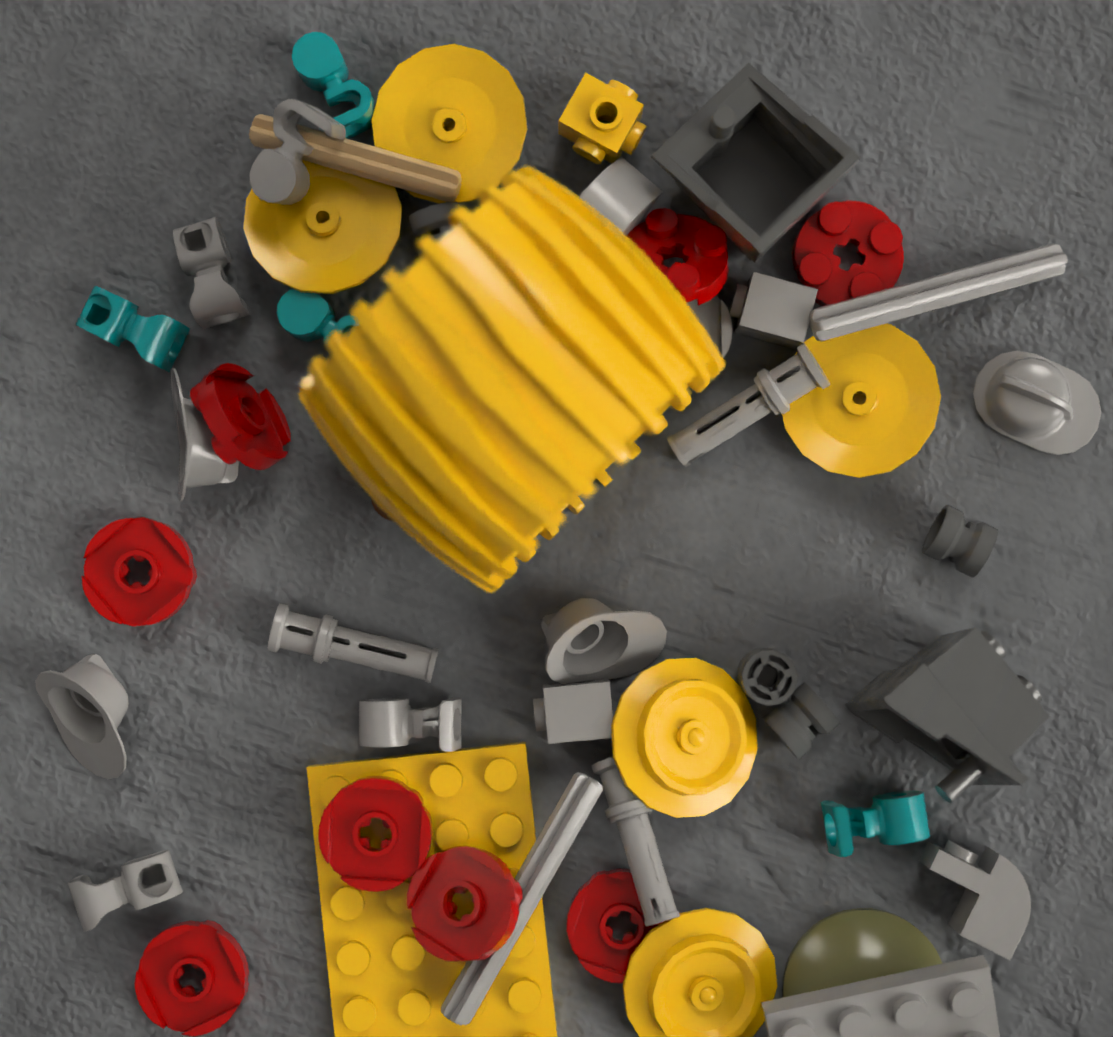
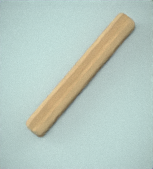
(366, 161)

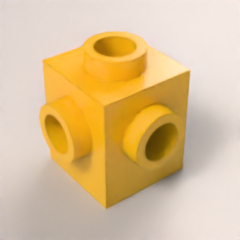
(599, 102)

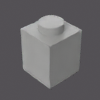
(773, 310)
(575, 711)

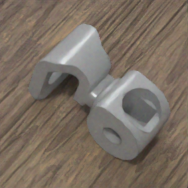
(279, 173)
(204, 253)
(393, 723)
(141, 884)

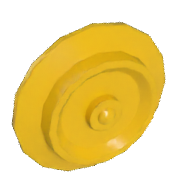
(455, 112)
(329, 237)
(876, 407)
(684, 737)
(700, 977)

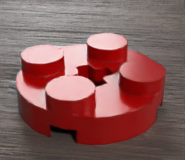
(836, 225)
(693, 240)
(243, 422)
(107, 567)
(351, 854)
(494, 899)
(590, 936)
(182, 1008)

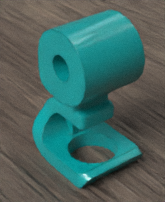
(325, 70)
(310, 317)
(116, 320)
(893, 817)

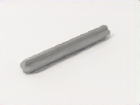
(937, 292)
(534, 879)

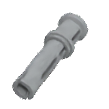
(771, 393)
(418, 660)
(639, 844)

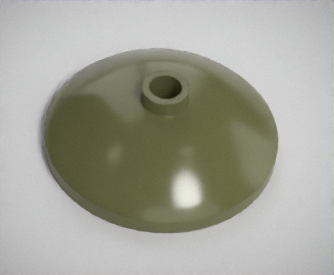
(855, 948)

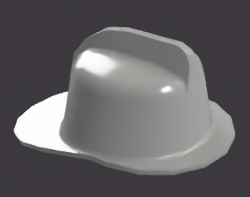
(1037, 402)
(197, 458)
(599, 643)
(87, 711)

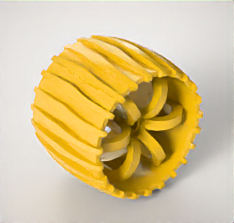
(506, 374)

